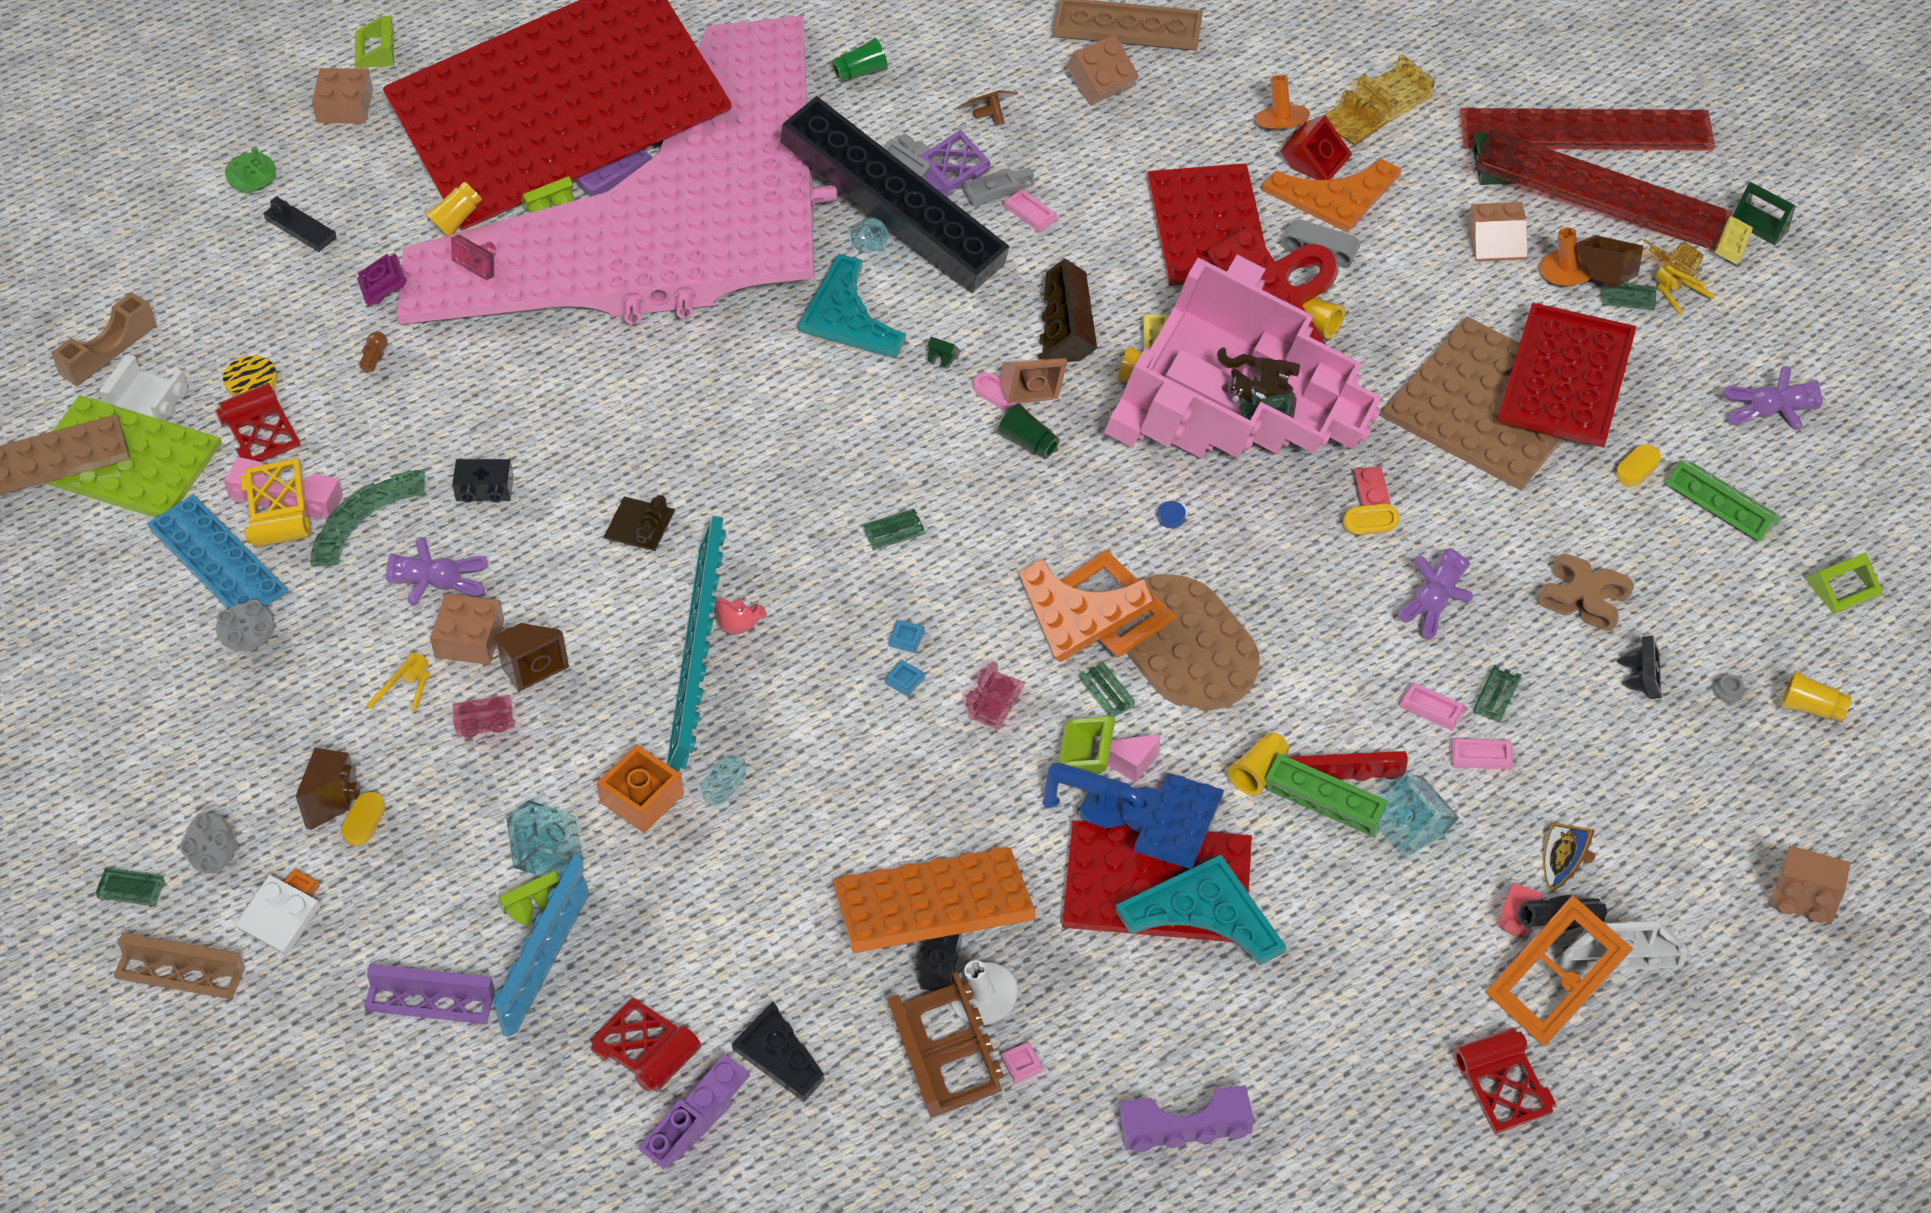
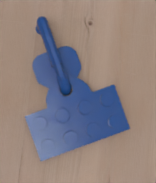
(1169, 819)

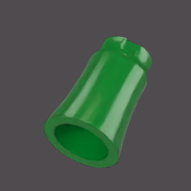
(860, 61)

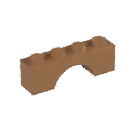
(127, 323)

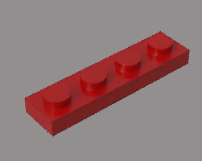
(1358, 765)

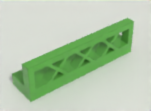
(1723, 499)
(1326, 795)

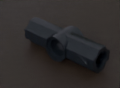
(1539, 912)

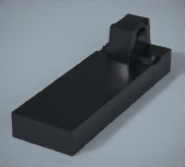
(299, 224)

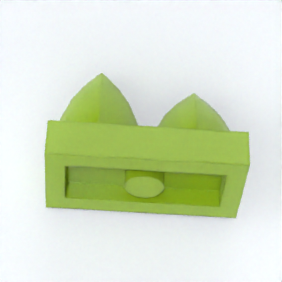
(556, 192)
(518, 901)

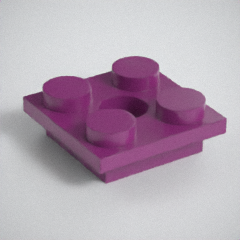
(381, 278)

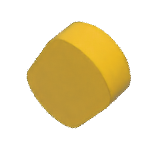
(1638, 465)
(1370, 519)
(363, 818)

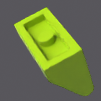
(381, 55)
(1862, 567)
(1078, 743)

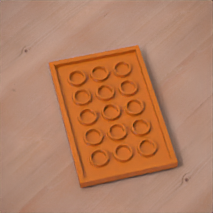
(933, 899)

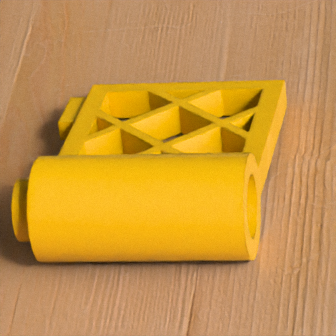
(276, 524)

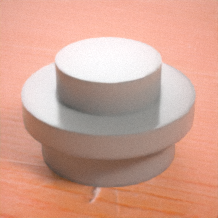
(1730, 688)

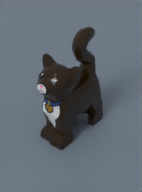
(1266, 379)

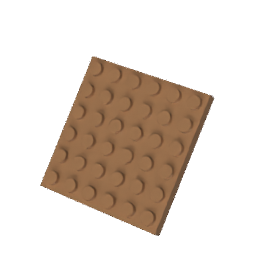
(1458, 403)

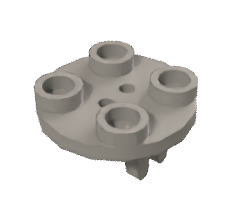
(232, 630)
(216, 835)

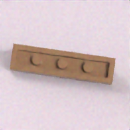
(183, 956)

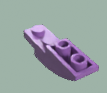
(695, 1115)

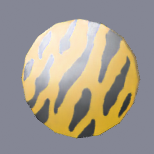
(248, 374)

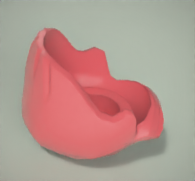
(736, 617)

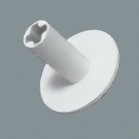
(992, 989)

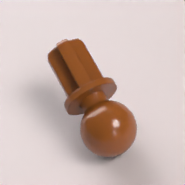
(373, 351)

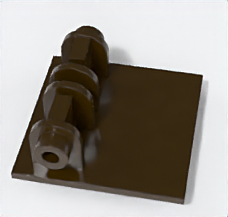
(640, 522)

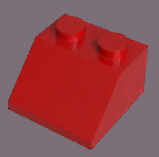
(1316, 149)

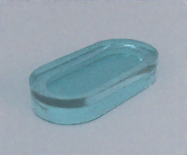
(724, 780)

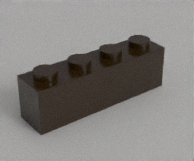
(1068, 314)

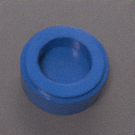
(1171, 514)

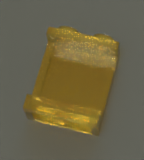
(1397, 89)

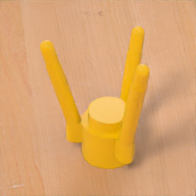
(1673, 279)
(411, 670)

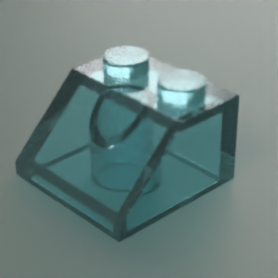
(1415, 815)
(542, 838)

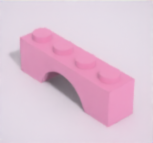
(320, 491)

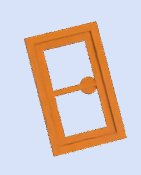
(1580, 989)

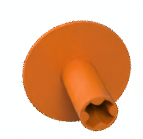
(1282, 113)
(1564, 265)

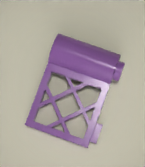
(938, 179)

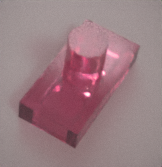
(474, 257)

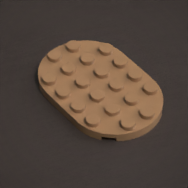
(1202, 654)

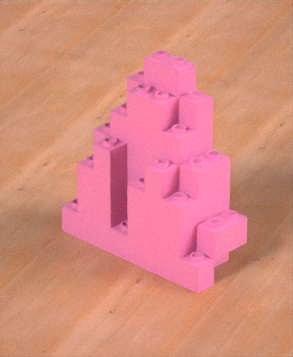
(1179, 381)

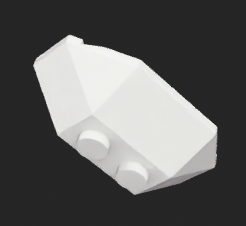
(1651, 943)

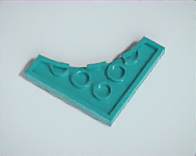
(842, 317)
(1206, 899)

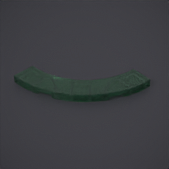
(358, 506)

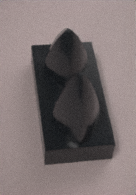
(1649, 659)

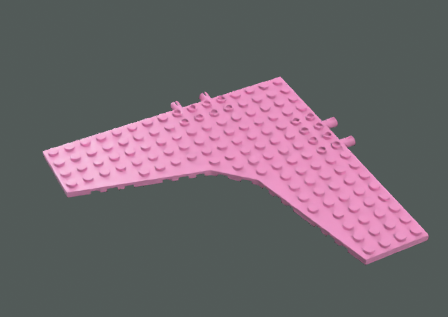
(691, 224)

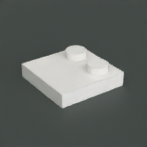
(278, 915)

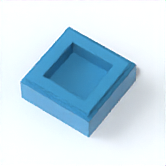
(906, 636)
(905, 678)

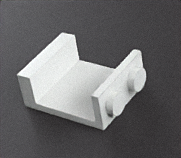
(143, 391)

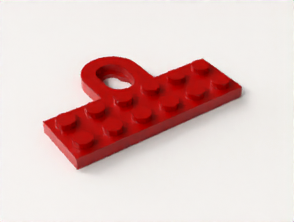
(1276, 274)

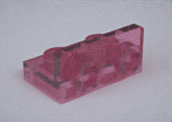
(993, 697)
(483, 716)

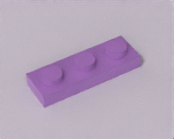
(612, 174)

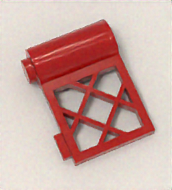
(252, 409)
(1495, 1055)
(661, 1060)

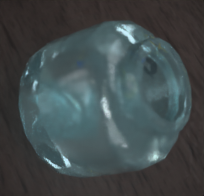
(869, 235)

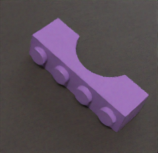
(1149, 1126)

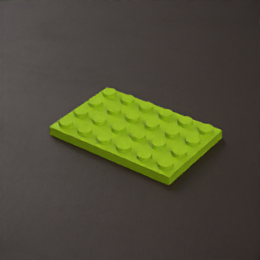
(161, 463)

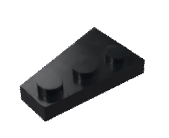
(777, 1052)

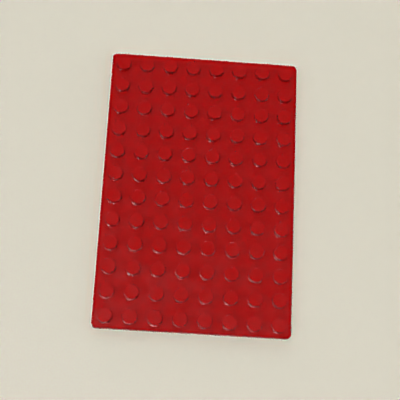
(555, 99)

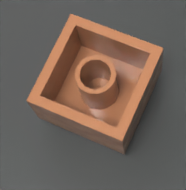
(1102, 70)
(342, 95)
(467, 629)
(1810, 884)

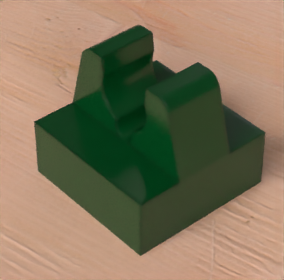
(939, 347)

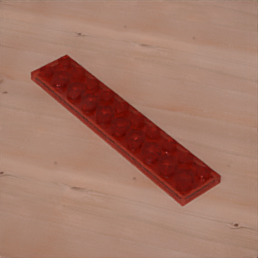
(1594, 128)
(1602, 189)

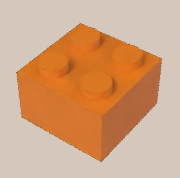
(640, 788)

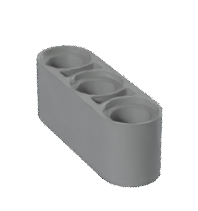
(1339, 243)

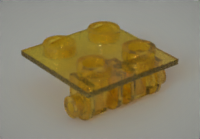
(1355, 118)
(1684, 257)

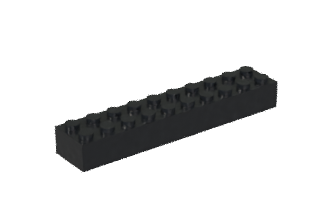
(894, 194)

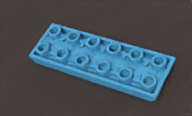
(215, 555)
(541, 948)

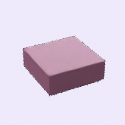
(1021, 1062)

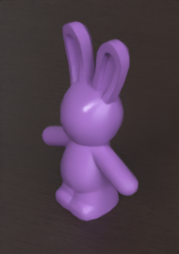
(1768, 400)
(440, 573)
(1434, 594)

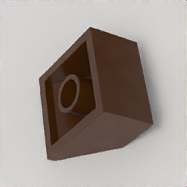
(1610, 259)
(531, 654)
(327, 787)

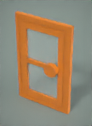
(1108, 574)

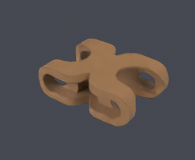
(1585, 592)

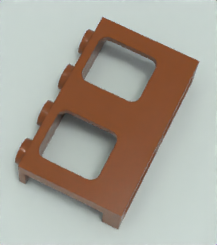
(929, 1056)

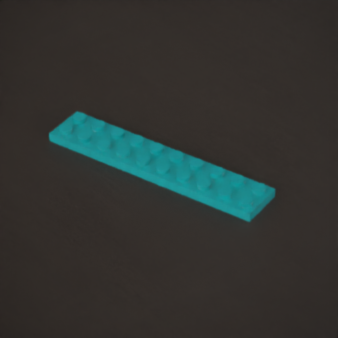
(696, 646)

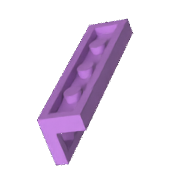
(429, 983)

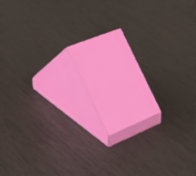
(1134, 755)

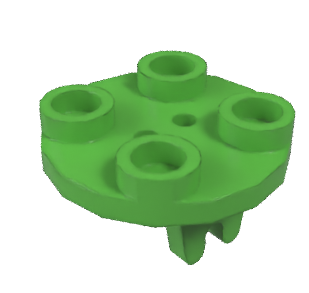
(250, 171)

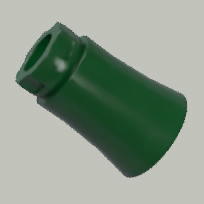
(1028, 431)

